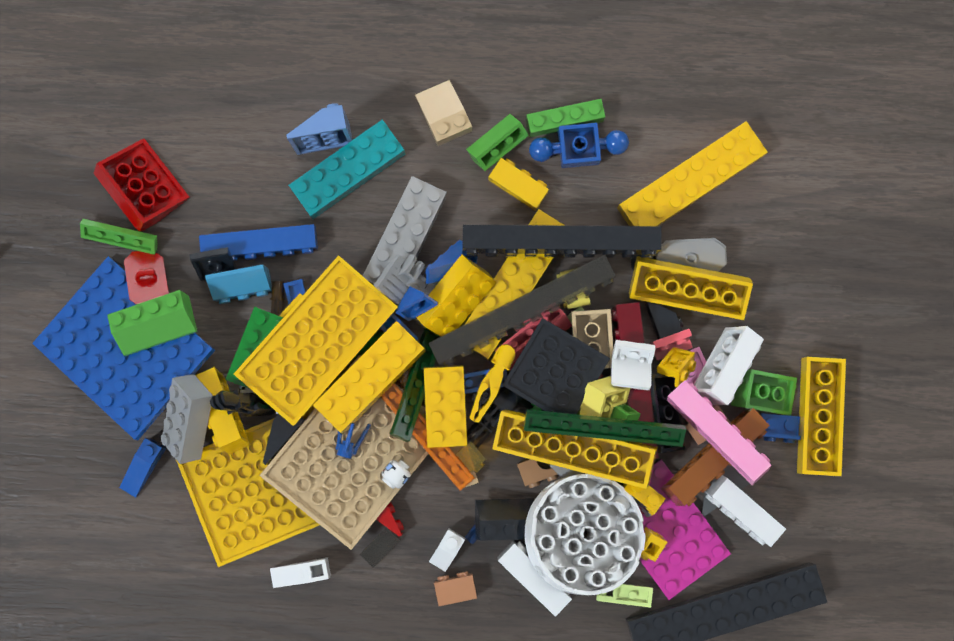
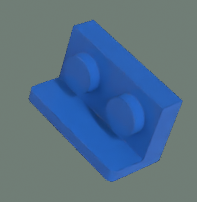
(782, 427)

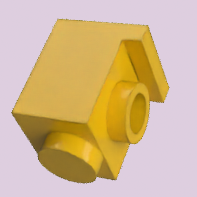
(653, 545)

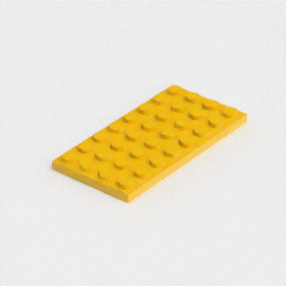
(315, 340)

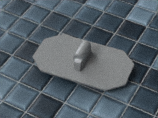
(698, 253)

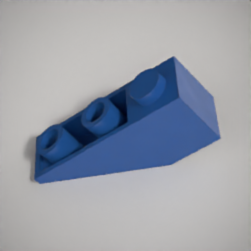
(440, 267)

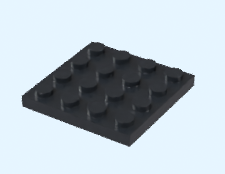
(555, 369)

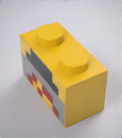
(646, 499)

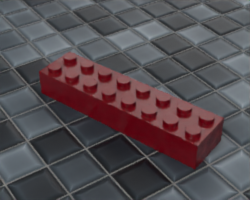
(629, 328)

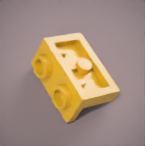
(677, 364)

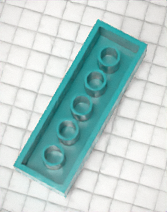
(347, 169)

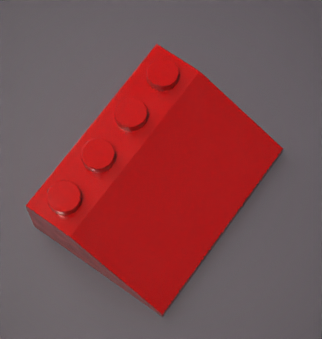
(140, 184)

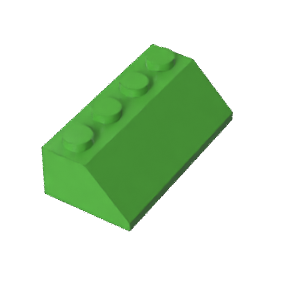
(152, 322)

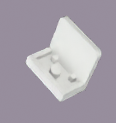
(632, 365)

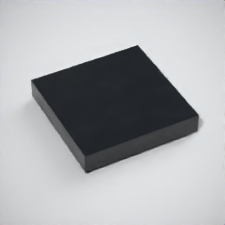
(212, 262)

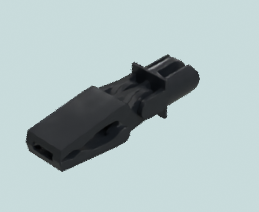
(505, 400)
(246, 403)

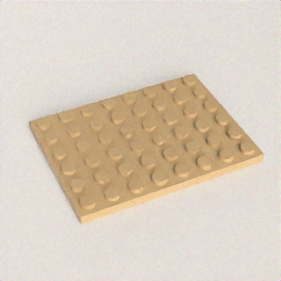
(337, 490)

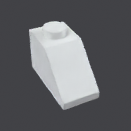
(447, 549)

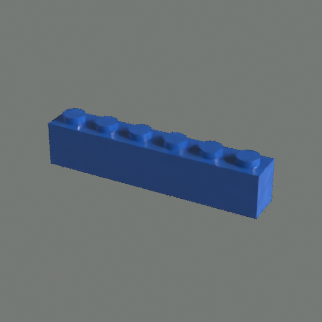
(263, 241)

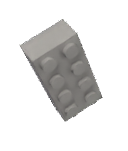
(186, 418)

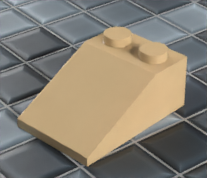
(444, 113)

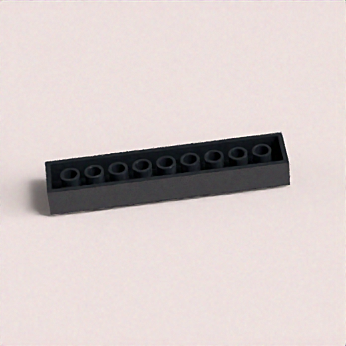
(561, 240)
(732, 607)

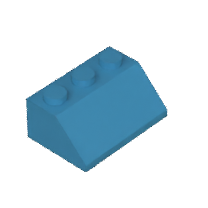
(239, 284)

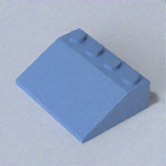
(322, 131)

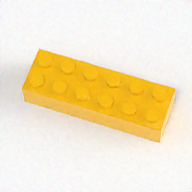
(690, 288)
(369, 377)
(821, 416)

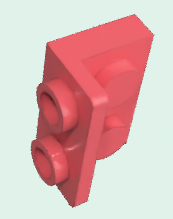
(678, 340)

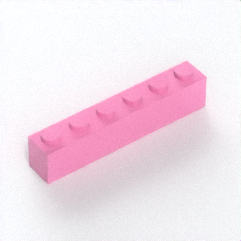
(719, 432)

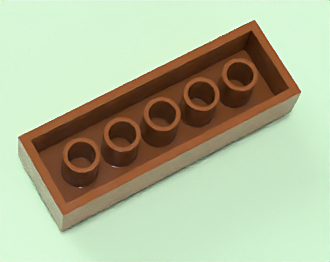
(710, 463)

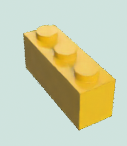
(518, 183)

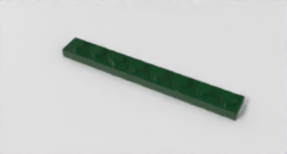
(604, 428)

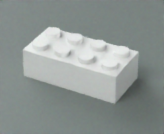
(728, 364)
(748, 514)
(518, 563)

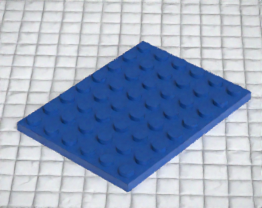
(125, 387)

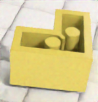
(602, 397)

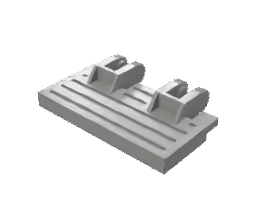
(396, 279)

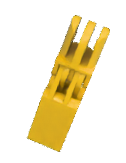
(502, 359)

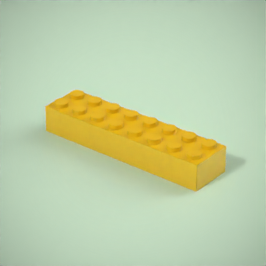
(693, 178)
(514, 279)
(604, 458)

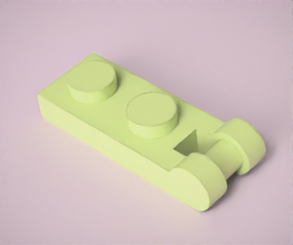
(629, 595)

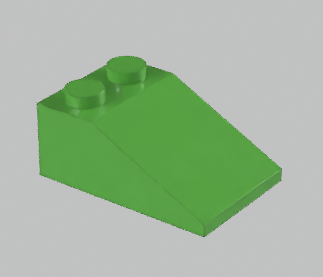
(766, 392)

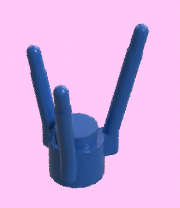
(346, 448)

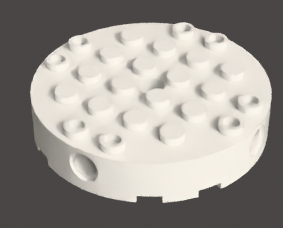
(557, 539)

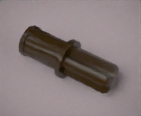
(277, 297)

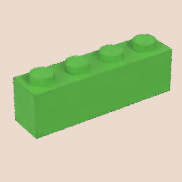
(550, 120)

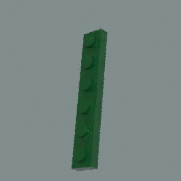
(414, 391)

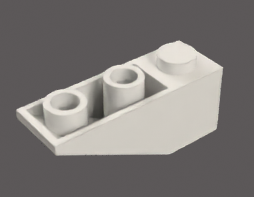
(300, 573)

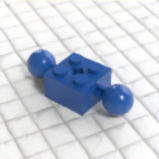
(585, 134)

